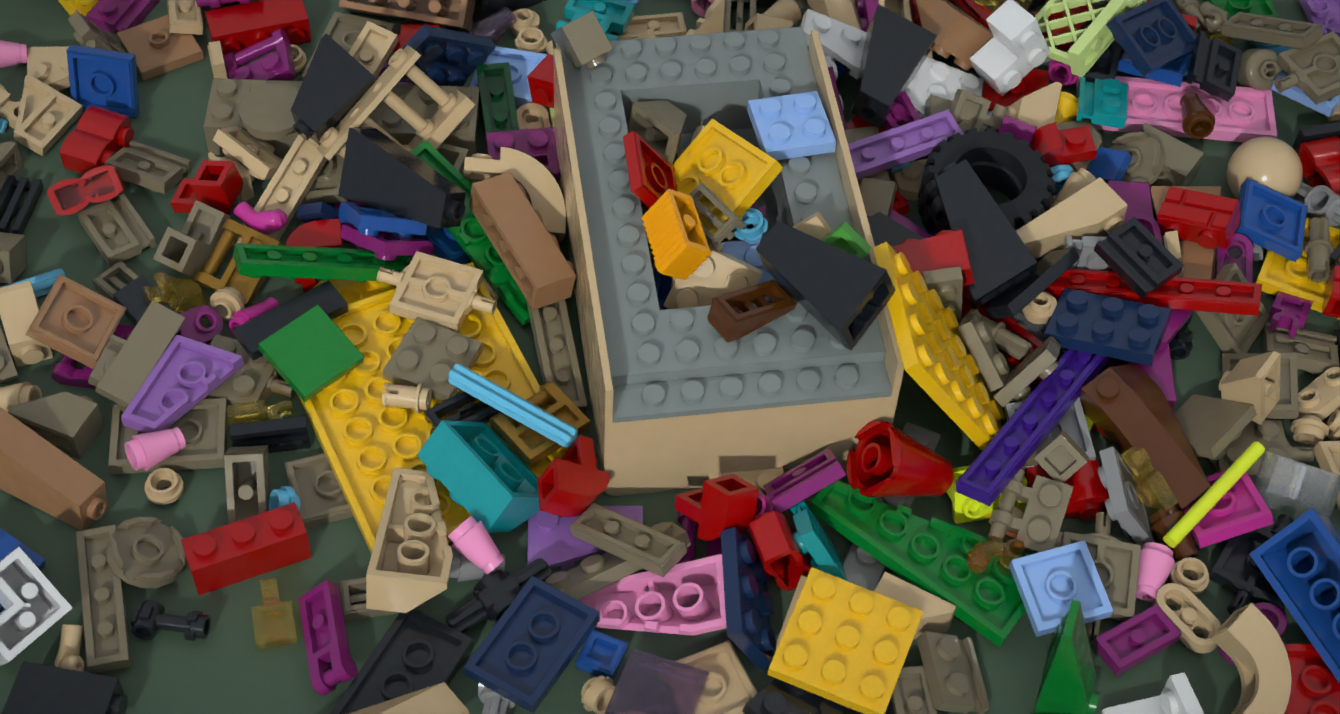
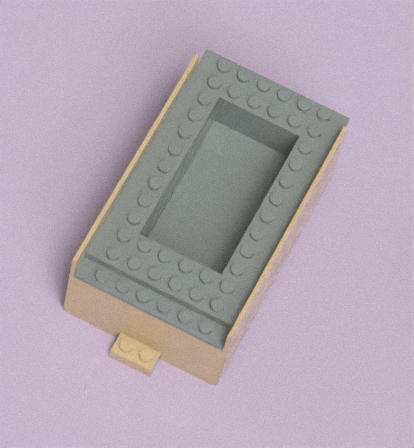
(663, 383)

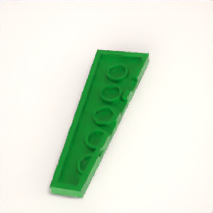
(475, 241)

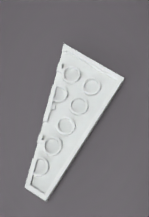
(847, 45)

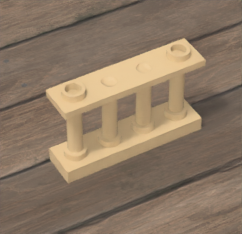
(434, 130)

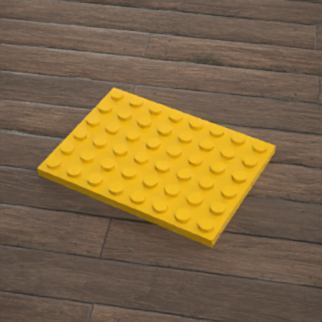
(371, 440)

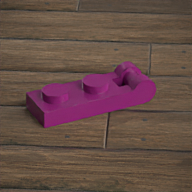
(326, 638)

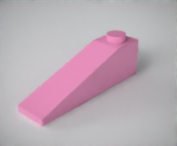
(681, 602)

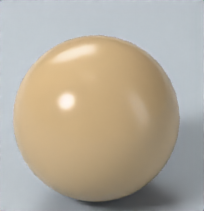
(1267, 163)

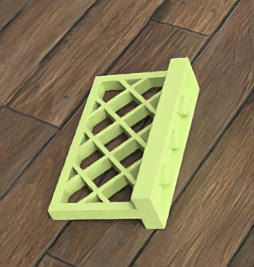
(1088, 42)

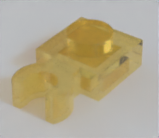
(1151, 485)

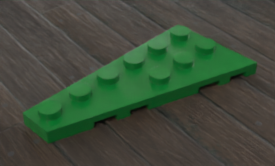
(927, 556)

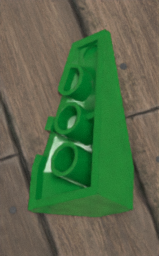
(1068, 669)

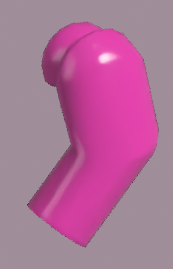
(263, 222)

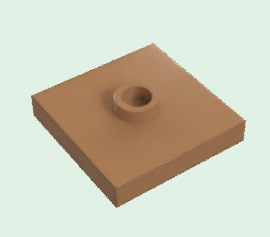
(158, 49)
(76, 321)

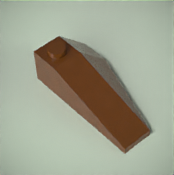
(1137, 414)

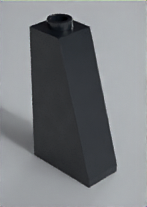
(888, 64)
(397, 182)
(994, 247)
(827, 281)

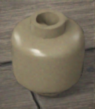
(1258, 69)

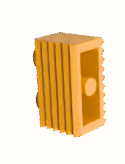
(676, 235)

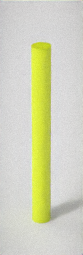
(1213, 494)

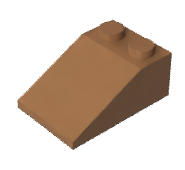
(955, 31)

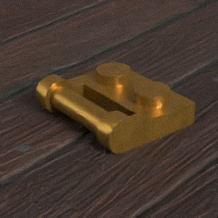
(245, 285)
(530, 444)

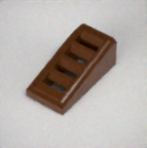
(733, 324)

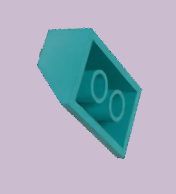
(481, 474)

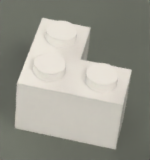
(1013, 50)
(29, 604)

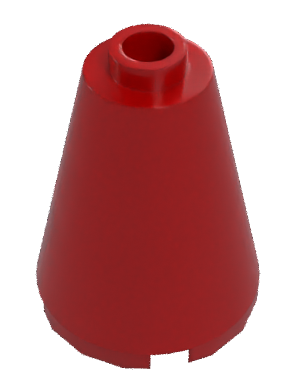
(895, 464)

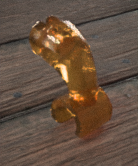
(983, 552)

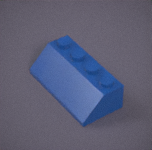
(1305, 574)

